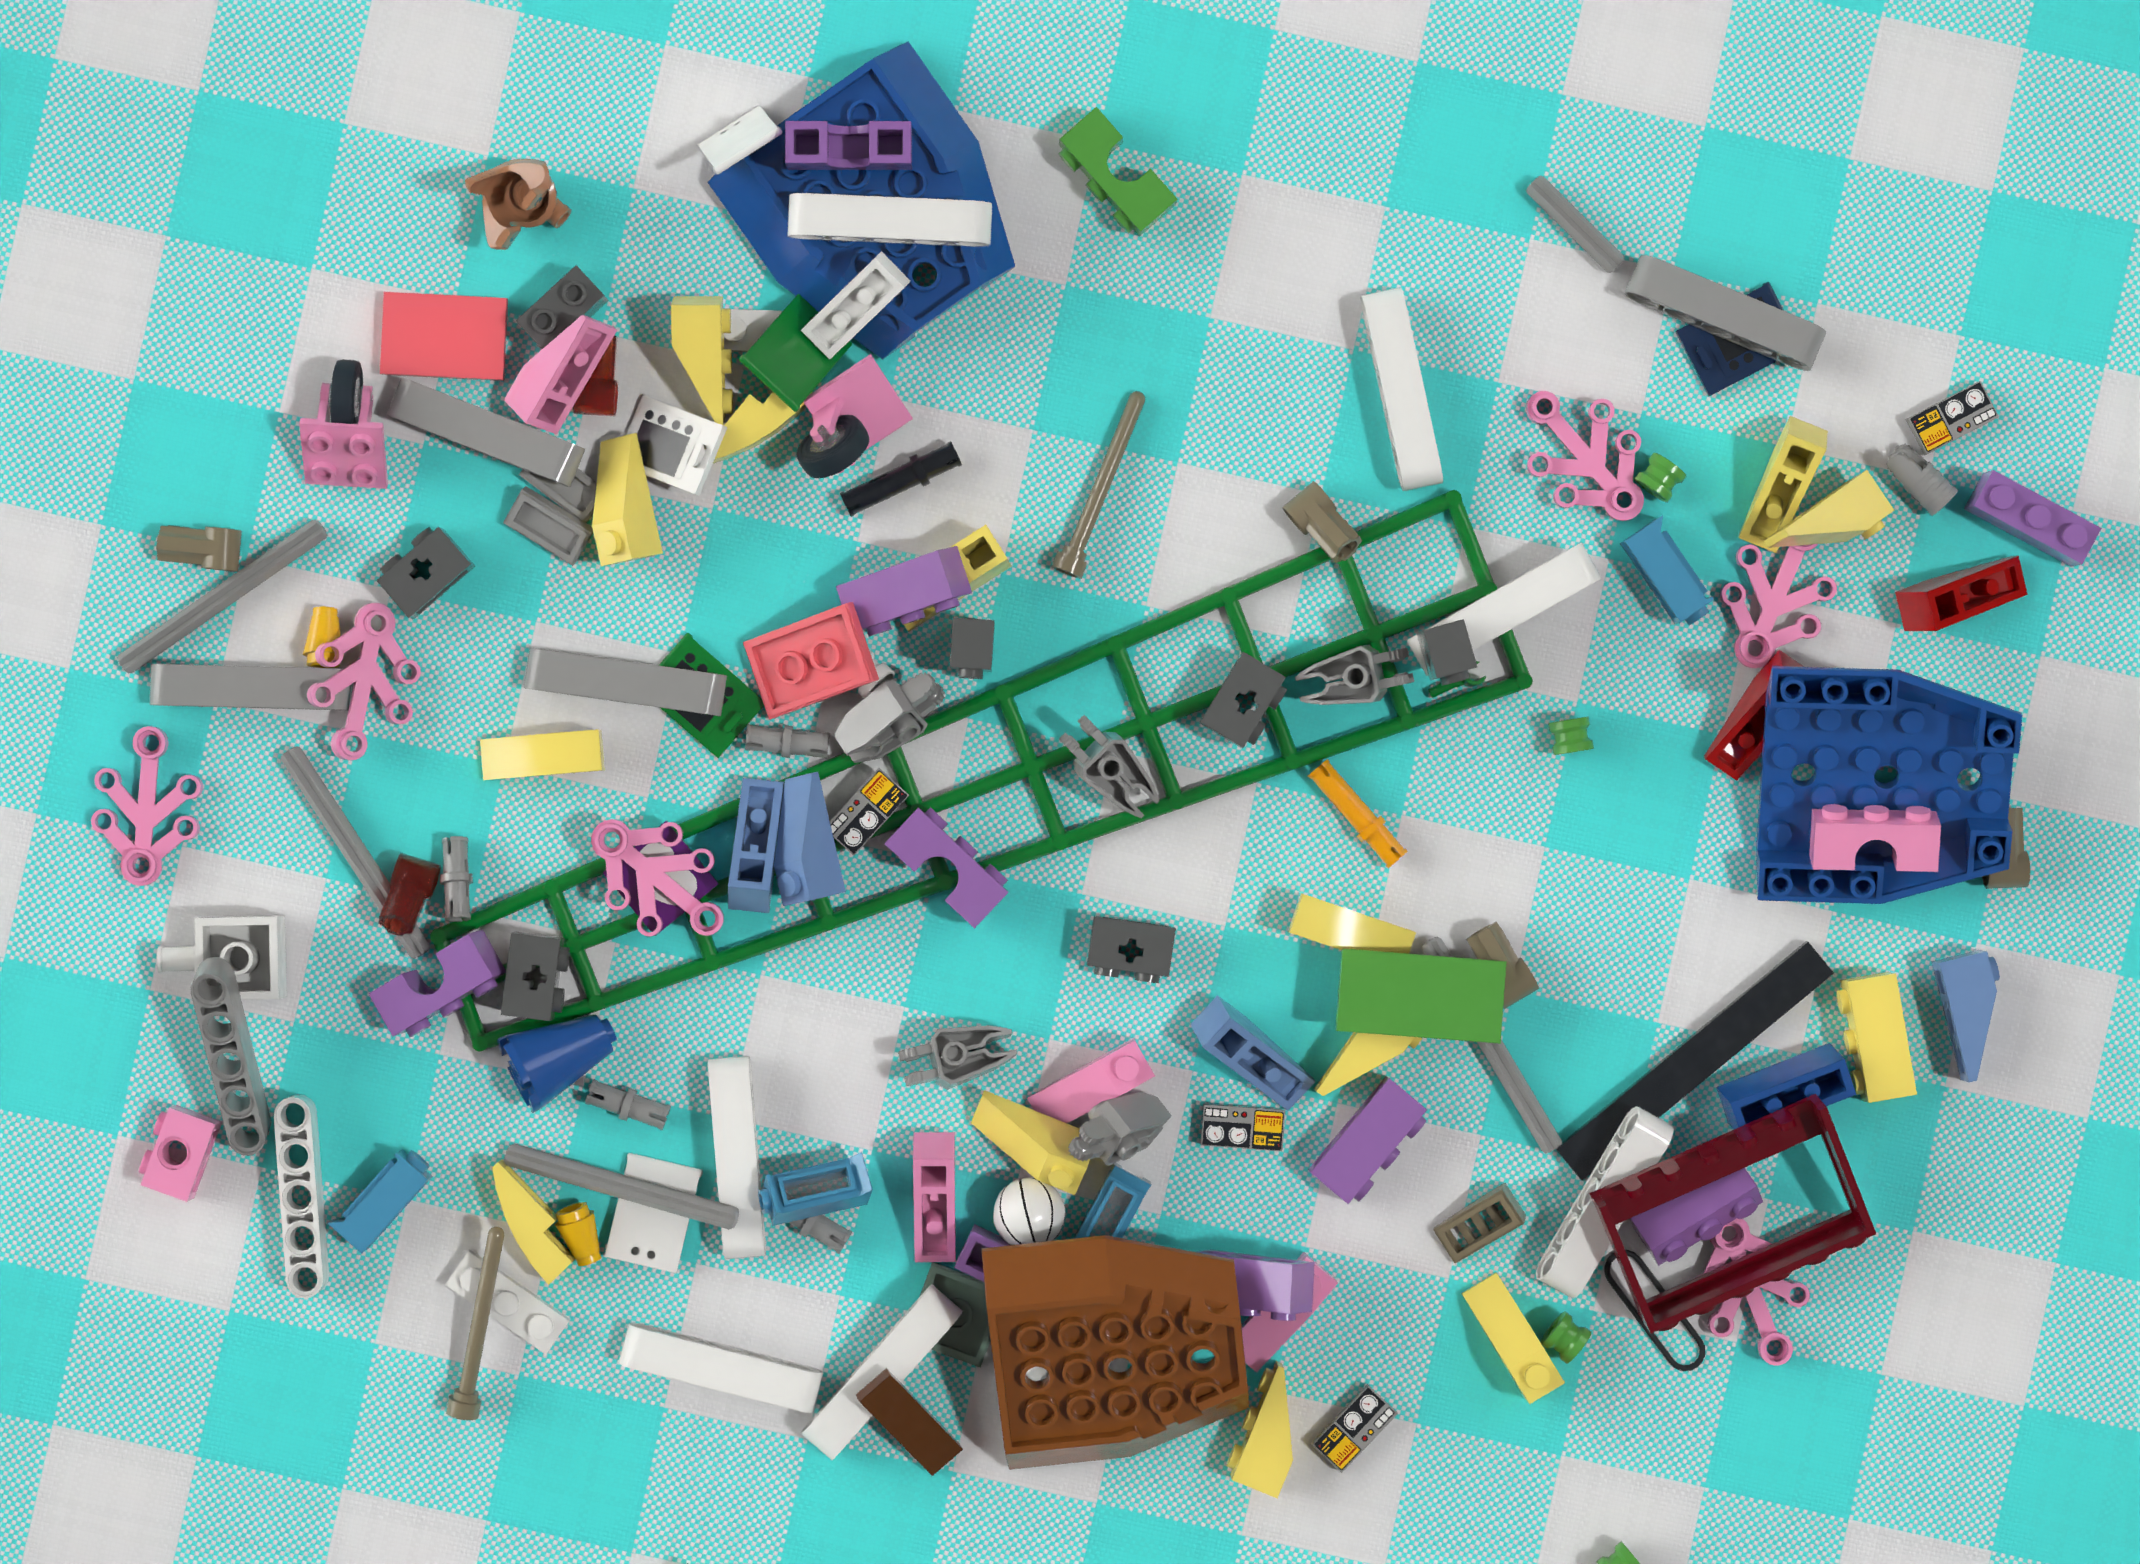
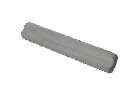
(1575, 224)

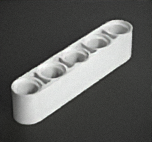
(889, 219)
(1401, 389)
(1521, 598)
(737, 1154)
(292, 1214)
(1581, 1237)
(899, 1353)
(721, 1367)

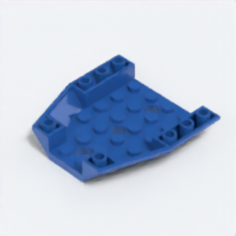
(944, 166)
(1848, 729)

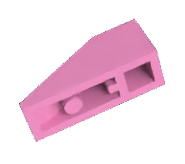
(559, 373)
(1093, 1083)
(934, 1196)
(1265, 1336)

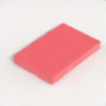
(444, 336)
(811, 660)

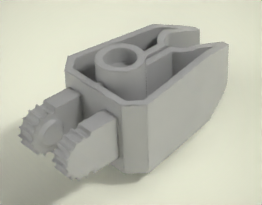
(1361, 676)
(888, 717)
(1106, 762)
(958, 1055)
(1120, 1128)

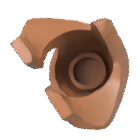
(516, 195)

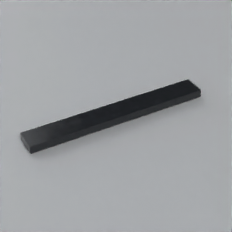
(1700, 1054)

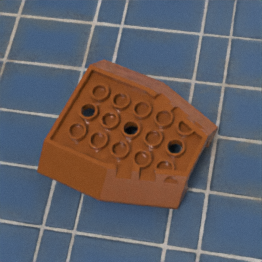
(1103, 1300)

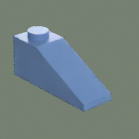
(755, 846)
(805, 847)
(1967, 1000)
(1250, 1053)

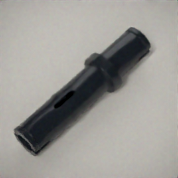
(902, 478)

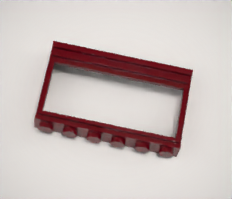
(1714, 1161)

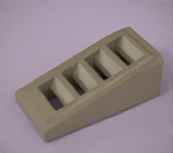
(1486, 1202)

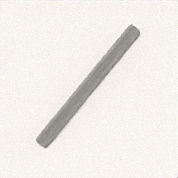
(222, 596)
(347, 840)
(1511, 1077)
(621, 1186)

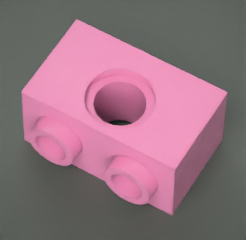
(197, 1134)

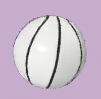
(1028, 1212)

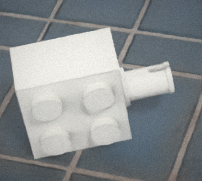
(249, 943)

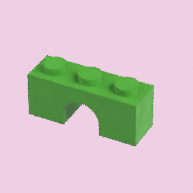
(1138, 201)

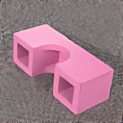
(1841, 832)

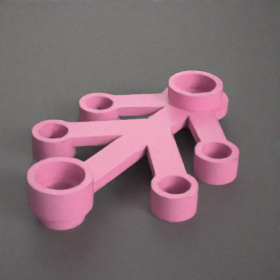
(1588, 461)
(1773, 603)
(364, 674)
(145, 813)
(651, 873)
(1736, 1249)

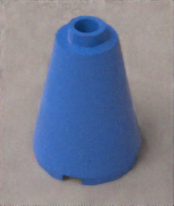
(555, 1056)

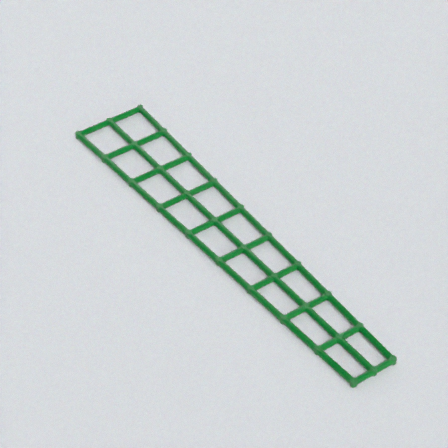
(1034, 766)

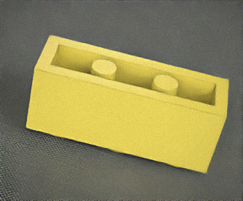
(1876, 1037)

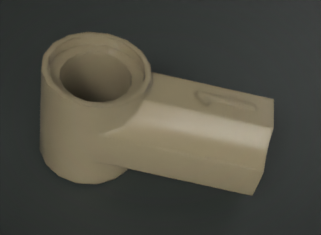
(1317, 516)
(210, 548)
(2019, 869)
(1492, 944)

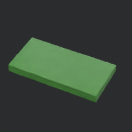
(1420, 996)

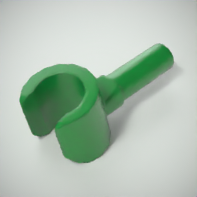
(1439, 689)

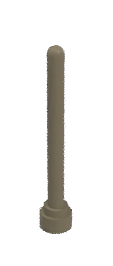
(1072, 558)
(465, 1402)

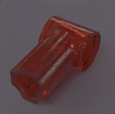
(601, 390)
(410, 886)

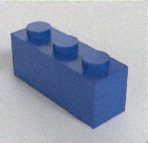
(1816, 1072)

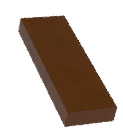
(909, 1422)

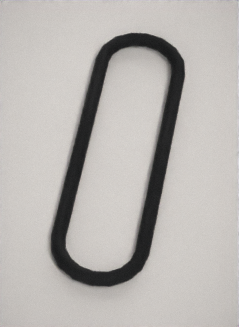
(1629, 1305)

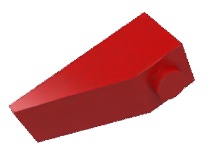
(1960, 595)
(1742, 734)

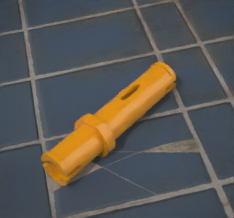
(1358, 814)

